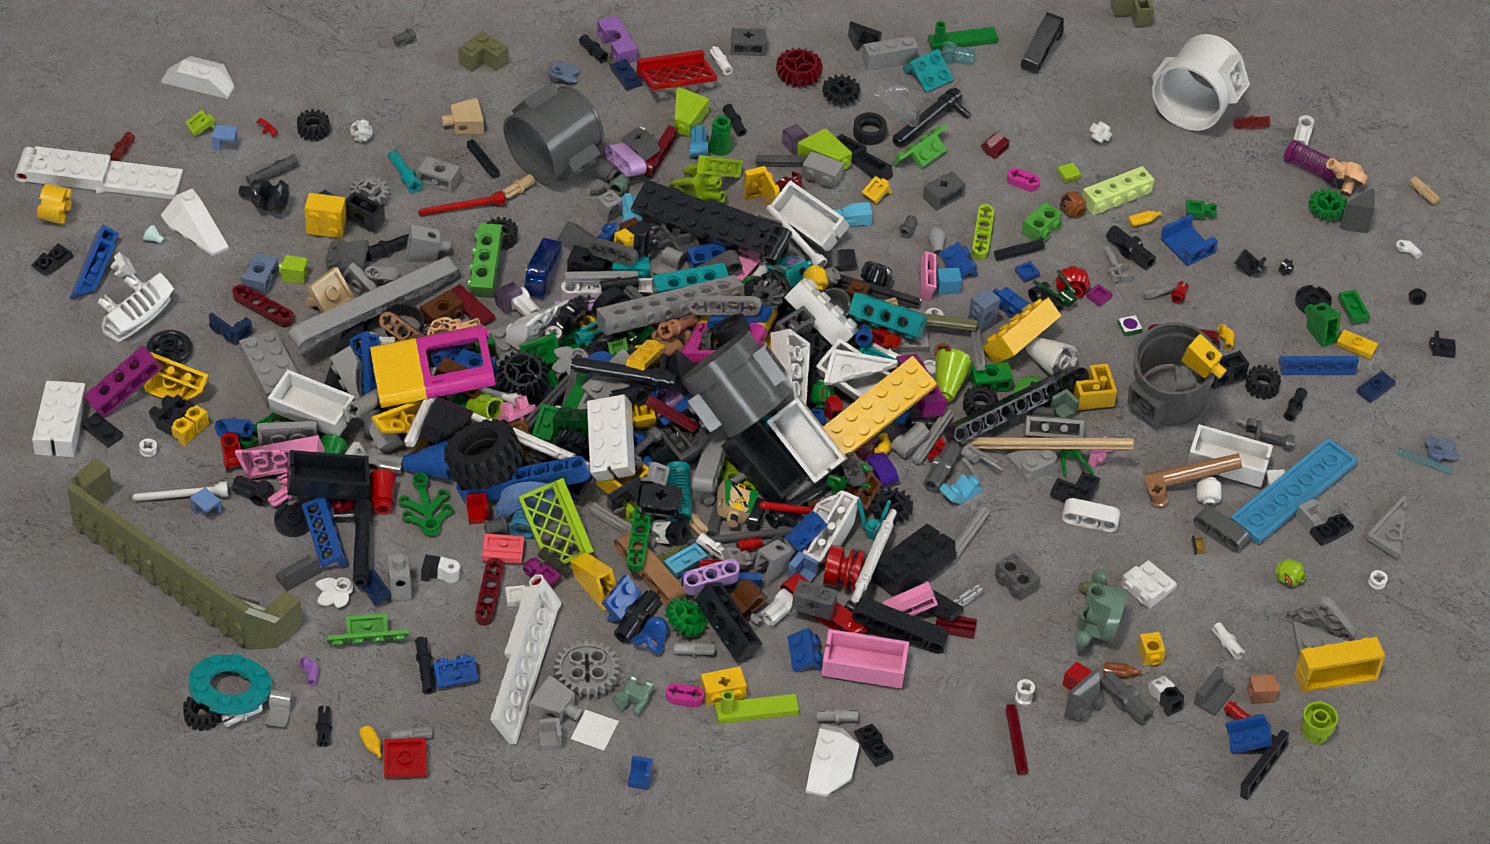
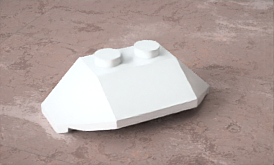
(200, 76)
(839, 514)
(831, 761)

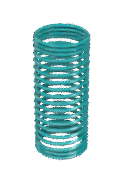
(681, 474)

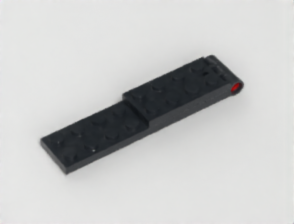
(712, 221)

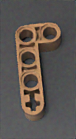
(397, 330)

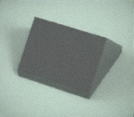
(1359, 212)

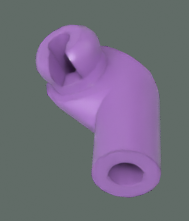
(311, 669)

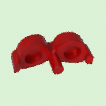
(272, 129)
(938, 447)

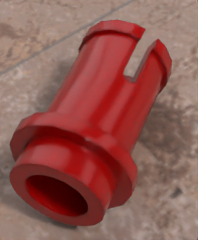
(1178, 294)
(749, 544)
(1235, 711)

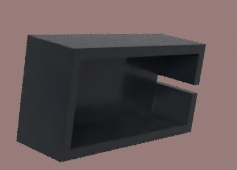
(763, 461)
(327, 475)
(914, 560)

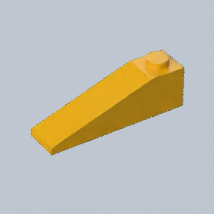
(397, 419)

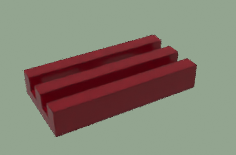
(959, 622)

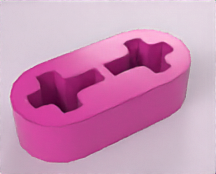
(1023, 179)
(684, 695)

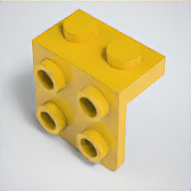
(760, 183)

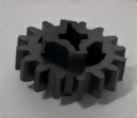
(841, 90)
(572, 313)
(573, 443)
(899, 502)

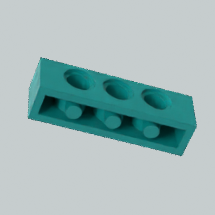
(688, 277)
(916, 320)

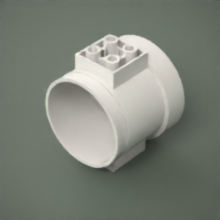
(1186, 100)

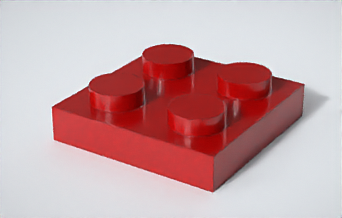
(405, 758)

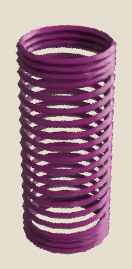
(1291, 150)

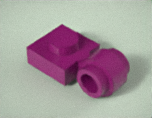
(534, 567)

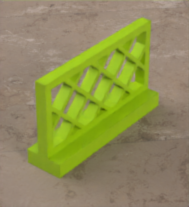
(570, 514)

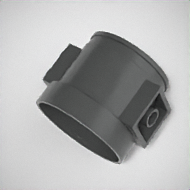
(554, 133)
(1166, 346)
(736, 385)

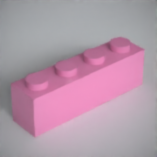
(273, 458)

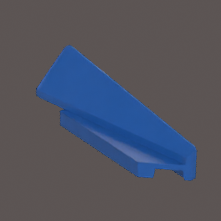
(95, 261)

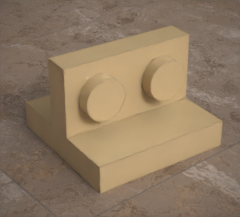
(329, 291)

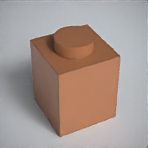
(1263, 689)

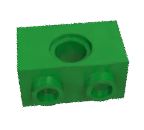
(995, 376)

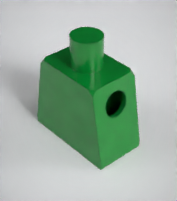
(1323, 323)

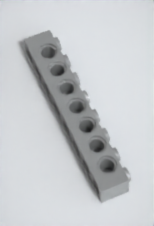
(663, 305)

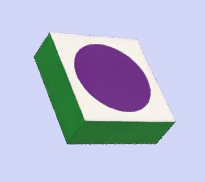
(1129, 325)

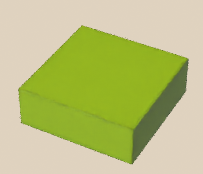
(1069, 172)

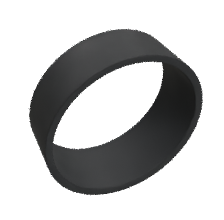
(406, 309)

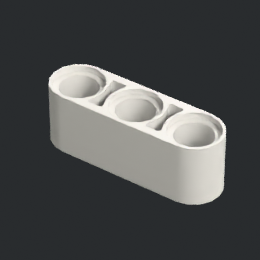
(1091, 515)

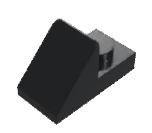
(861, 35)
(626, 493)

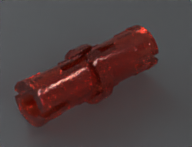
(1251, 122)
(126, 140)

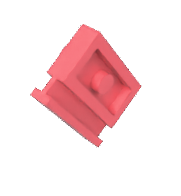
(503, 547)

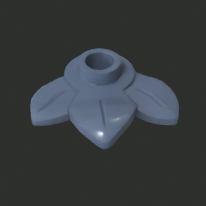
(561, 71)
(1440, 449)

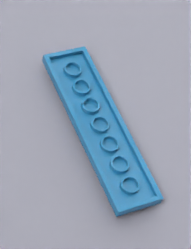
(1296, 486)

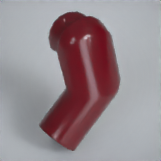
(343, 507)

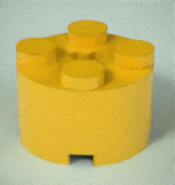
(54, 203)

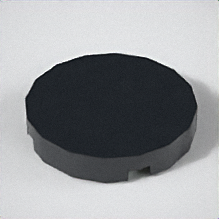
(1311, 295)
(291, 520)

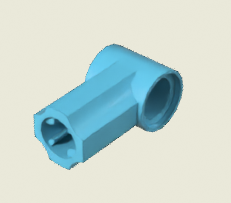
(628, 200)

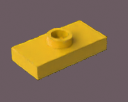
(1357, 344)

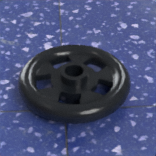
(169, 346)

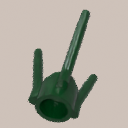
(1067, 297)

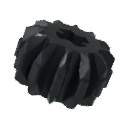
(876, 273)

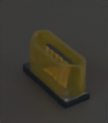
(1198, 545)

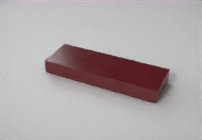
(473, 307)

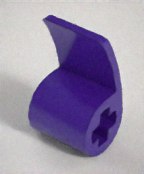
(883, 469)

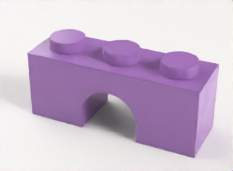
(613, 31)

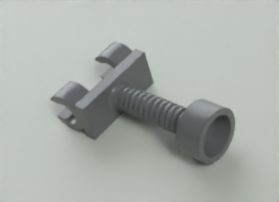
(1253, 424)
(655, 436)

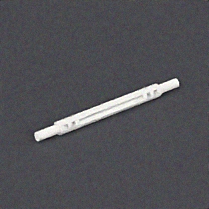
(535, 443)
(874, 555)

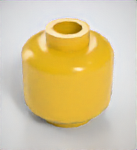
(818, 275)

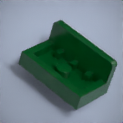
(638, 335)
(571, 419)

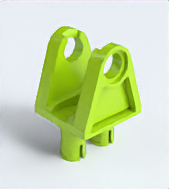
(700, 185)

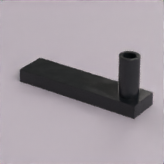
(1264, 764)

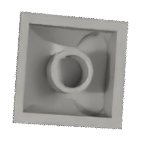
(1033, 462)

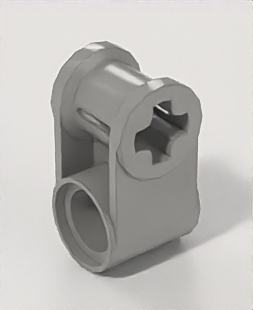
(382, 275)

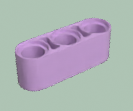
(625, 159)
(717, 570)

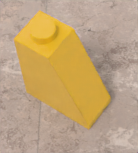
(593, 577)

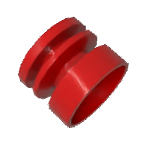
(842, 568)

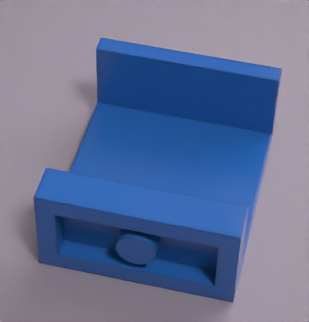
(1187, 242)

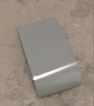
(670, 261)
(280, 707)

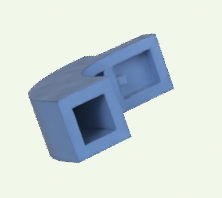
(509, 498)

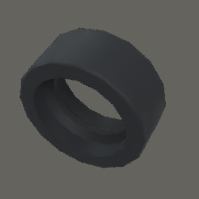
(873, 119)
(730, 328)

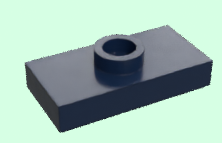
(1376, 386)
(376, 589)

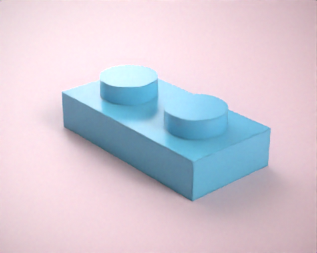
(685, 560)

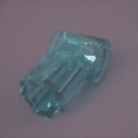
(952, 53)

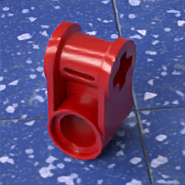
(229, 444)

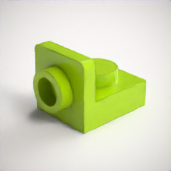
(200, 122)

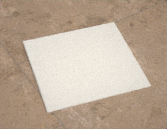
(594, 730)

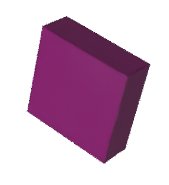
(1099, 295)

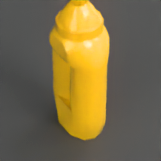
(1142, 218)
(371, 740)

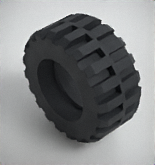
(484, 454)

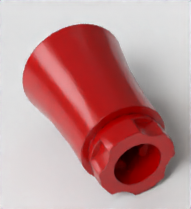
(382, 490)

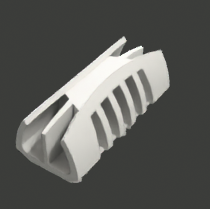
(136, 309)

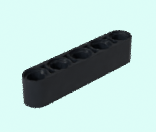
(816, 345)
(900, 625)

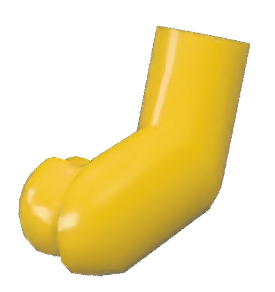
(1227, 335)
(885, 444)

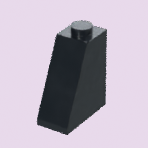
(444, 420)

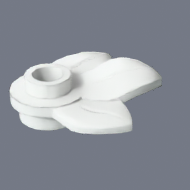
(333, 593)

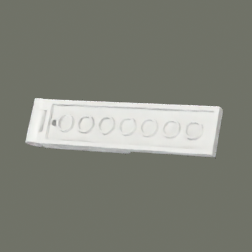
(96, 171)
(525, 655)

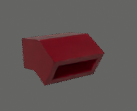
(995, 145)

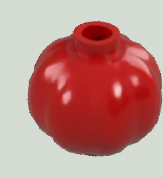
(1076, 277)

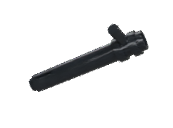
(943, 104)
(653, 377)
(818, 490)
(363, 520)

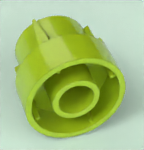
(485, 405)
(1318, 722)

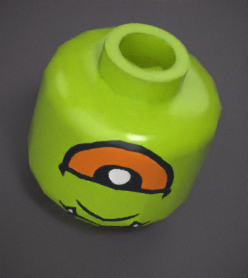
(1290, 572)

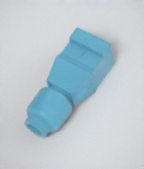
(857, 214)

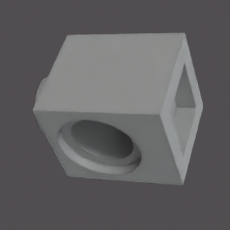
(609, 206)

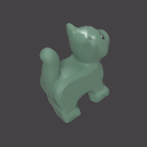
(633, 693)

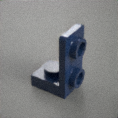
(233, 334)

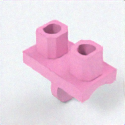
(513, 414)

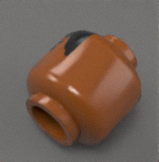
(1073, 204)

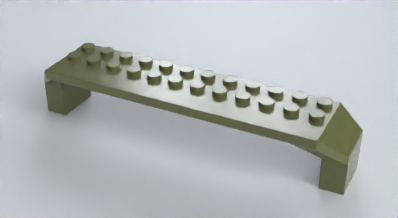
(241, 620)

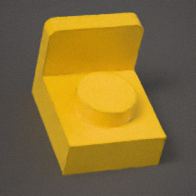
(876, 189)

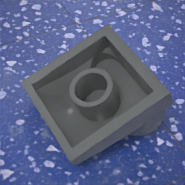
(343, 254)
(1084, 698)

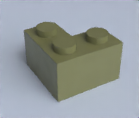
(1140, 10)
(483, 50)

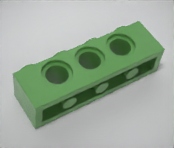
(492, 235)

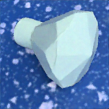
(152, 234)

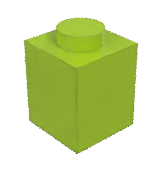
(294, 269)

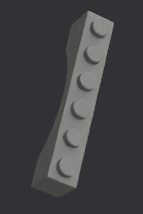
(350, 369)

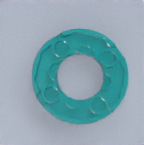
(237, 704)

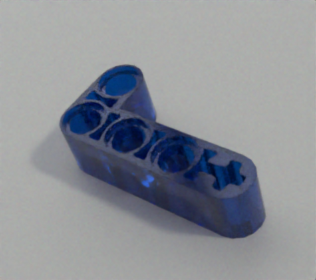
(541, 266)

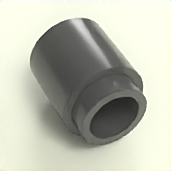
(605, 170)

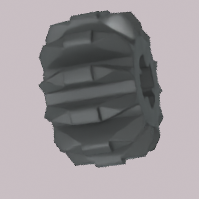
(772, 289)

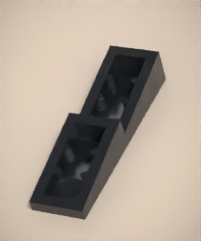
(866, 162)

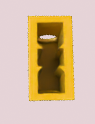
(1203, 358)

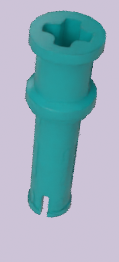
(408, 175)

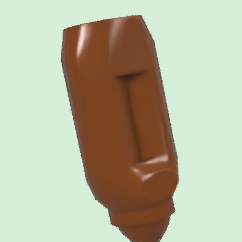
(1121, 670)

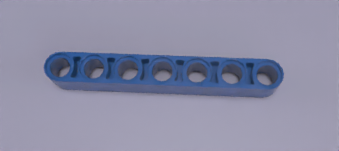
(571, 469)

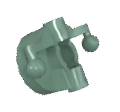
(1103, 612)

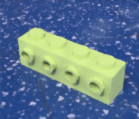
(1118, 190)

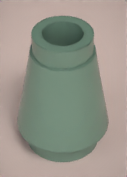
(619, 184)

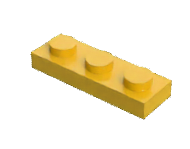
(645, 355)

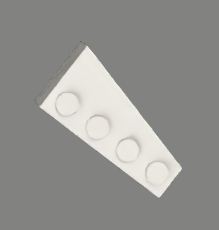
(794, 356)

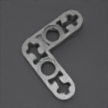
(1321, 608)

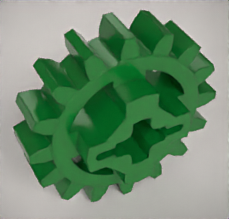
(1327, 204)
(685, 617)

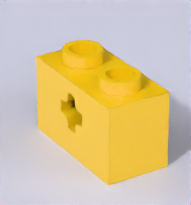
(719, 681)

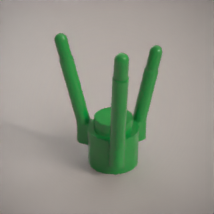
(1072, 453)
(838, 483)

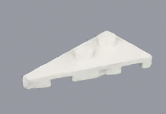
(851, 365)

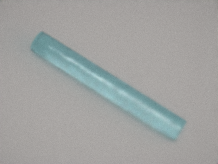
(1425, 461)

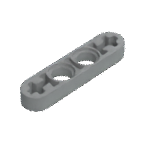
(724, 301)

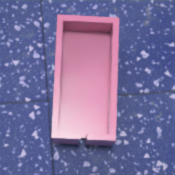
(865, 658)

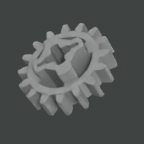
(371, 188)

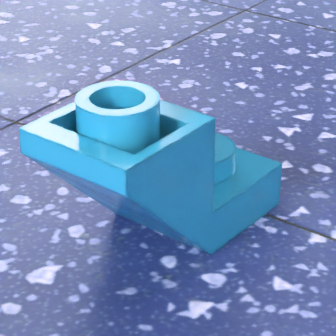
(963, 489)

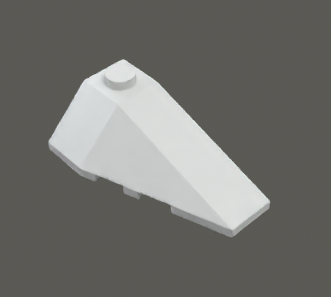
(191, 219)
(533, 325)

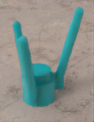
(585, 336)
(873, 525)

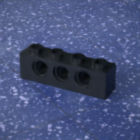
(728, 621)

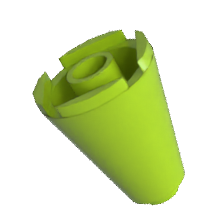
(951, 371)

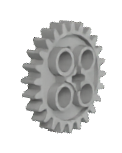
(601, 672)

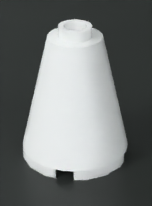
(1051, 354)

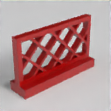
(679, 63)

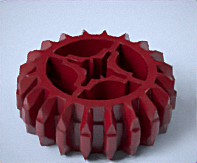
(799, 67)

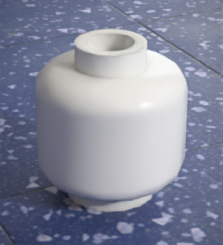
(1209, 491)

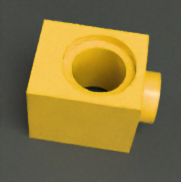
(1151, 648)

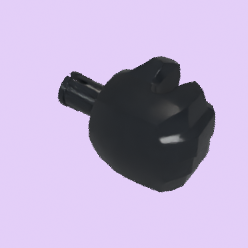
(267, 196)

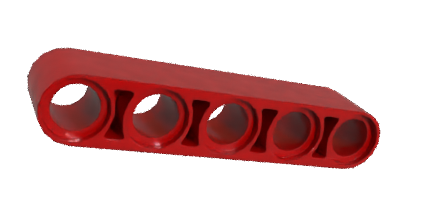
(841, 617)

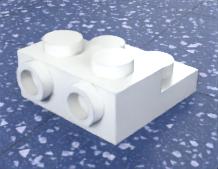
(1148, 584)

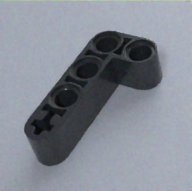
(1048, 31)

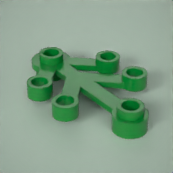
(429, 526)

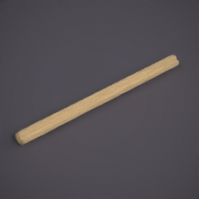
(1051, 443)

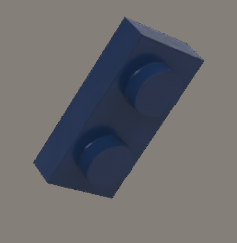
(626, 75)

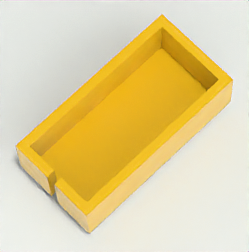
(1021, 330)
(1339, 664)

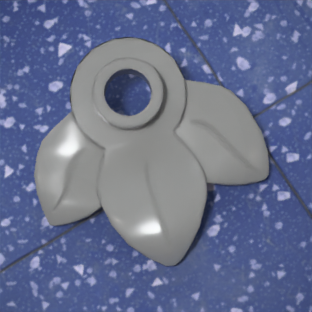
(565, 357)

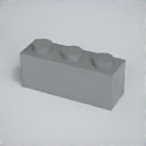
(889, 53)
(1053, 426)

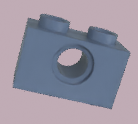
(260, 273)
(984, 309)

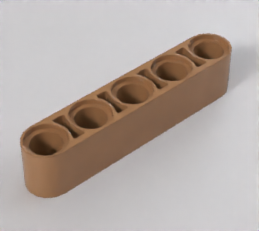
(654, 573)

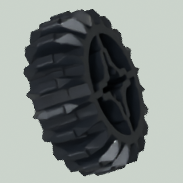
(521, 364)

